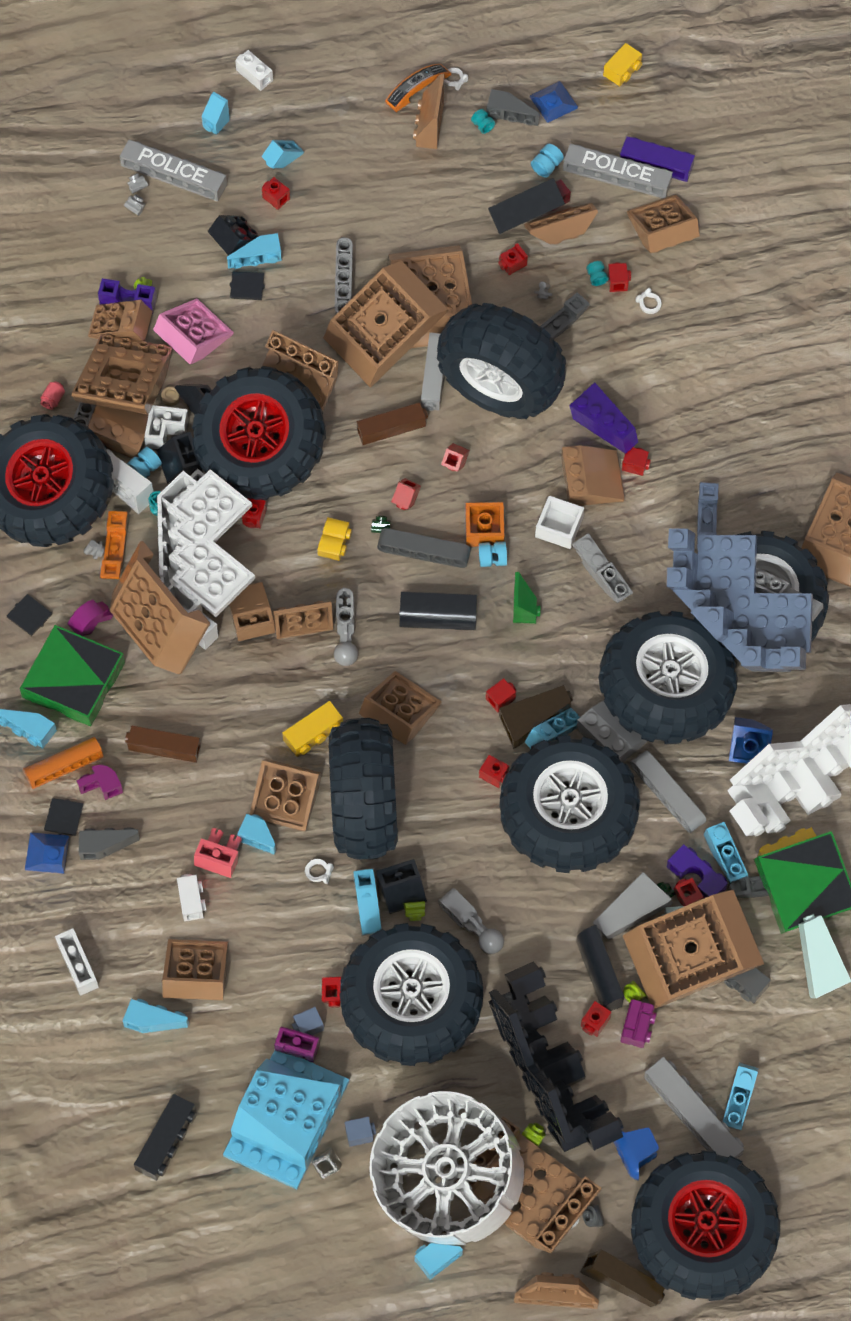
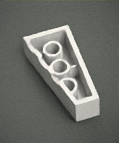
(130, 485)

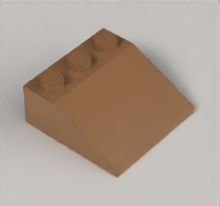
(430, 115)
(664, 223)
(119, 429)
(591, 475)
(303, 619)
(400, 706)
(285, 794)
(195, 969)

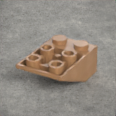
(121, 320)
(252, 613)

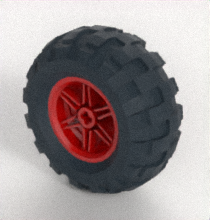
(296, 419)
(73, 505)
(679, 1260)

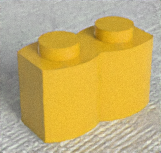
(334, 538)

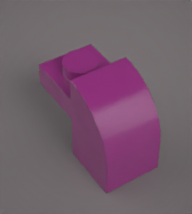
(88, 616)
(102, 777)

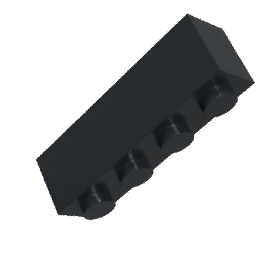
(165, 1137)

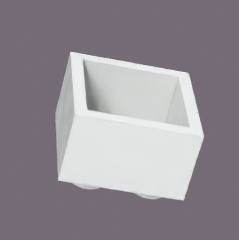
(559, 522)

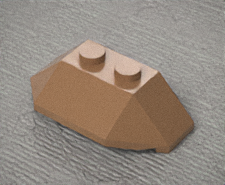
(562, 224)
(556, 1291)

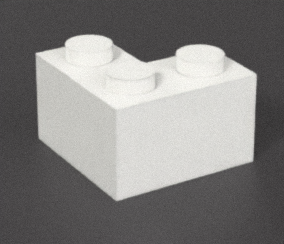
(163, 422)

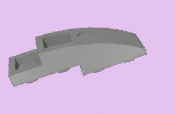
(601, 570)
(771, 584)

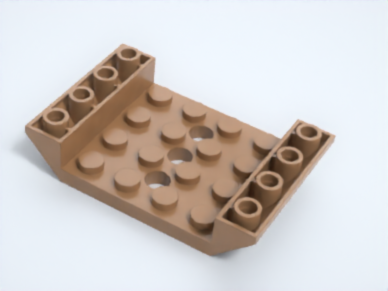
(438, 268)
(308, 365)
(830, 539)
(168, 631)
(553, 1204)

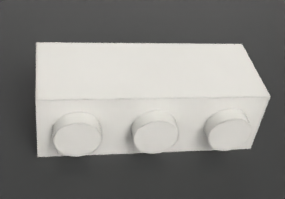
(76, 962)

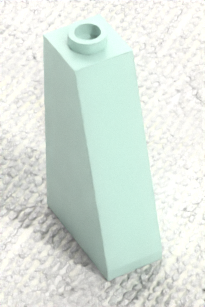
(821, 959)

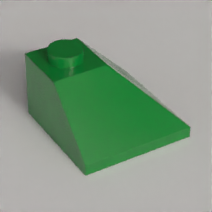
(525, 602)

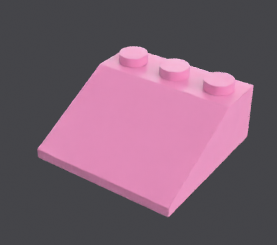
(192, 330)

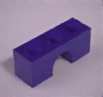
(112, 292)
(686, 861)

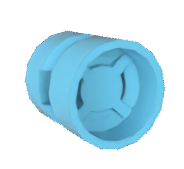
(546, 161)
(145, 462)
(485, 554)

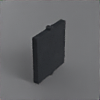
(247, 285)
(29, 615)
(63, 817)

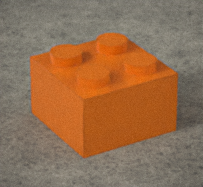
(484, 523)

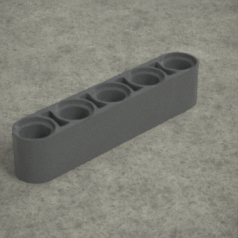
(424, 548)

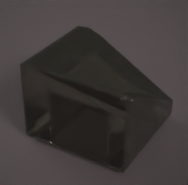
(327, 1163)

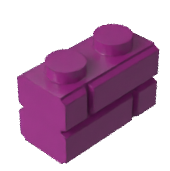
(637, 1024)
(297, 1044)

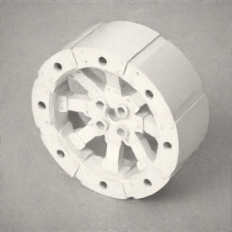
(393, 1145)

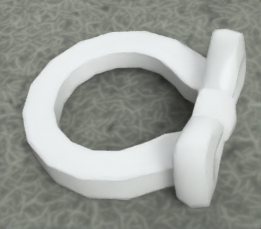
(457, 84)
(639, 299)
(325, 878)

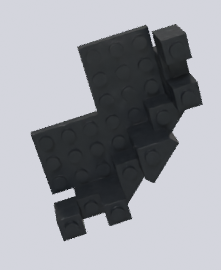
(552, 1070)

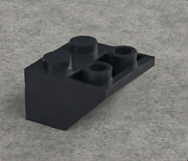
(232, 232)
(178, 456)
(401, 885)

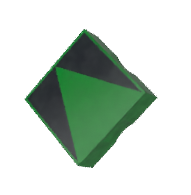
(72, 675)
(805, 881)

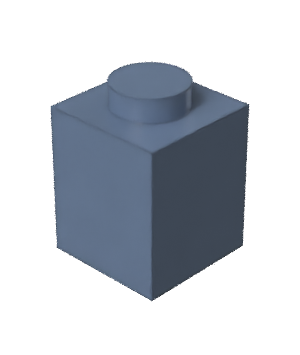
(308, 1022)
(359, 1131)

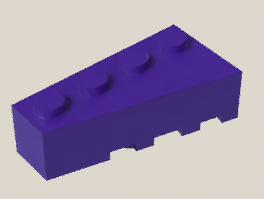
(603, 418)

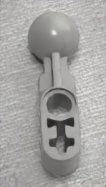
(345, 651)
(466, 916)

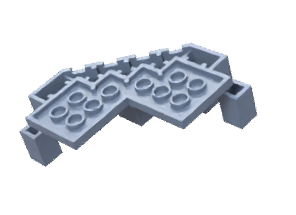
(719, 587)

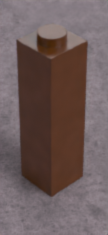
(391, 423)
(163, 744)

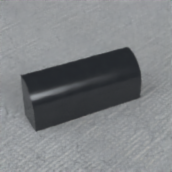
(526, 205)
(438, 611)
(600, 968)

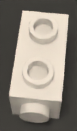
(254, 70)
(190, 899)

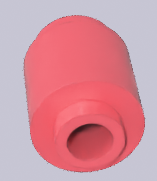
(52, 395)

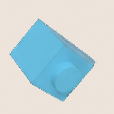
(215, 113)
(281, 153)
(256, 834)
(436, 1257)

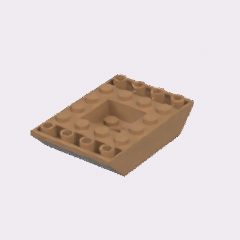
(408, 312)
(123, 374)
(722, 949)

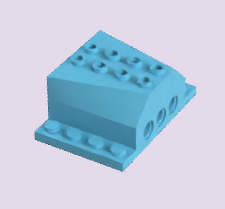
(284, 1117)

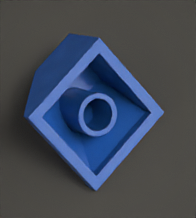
(553, 101)
(748, 739)
(47, 853)

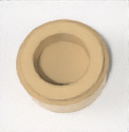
(170, 396)

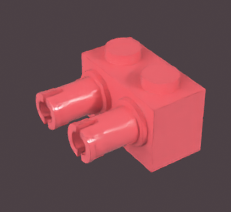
(216, 857)

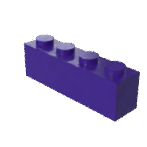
(659, 156)

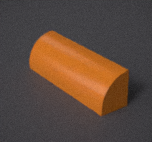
(63, 762)

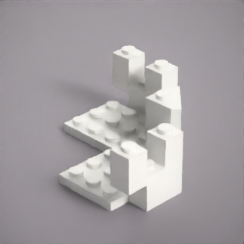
(191, 565)
(792, 771)

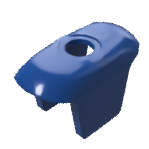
(636, 1150)

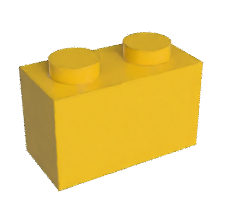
(623, 64)

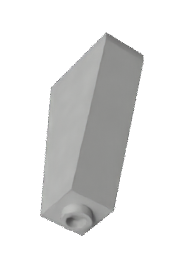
(433, 377)
(632, 907)

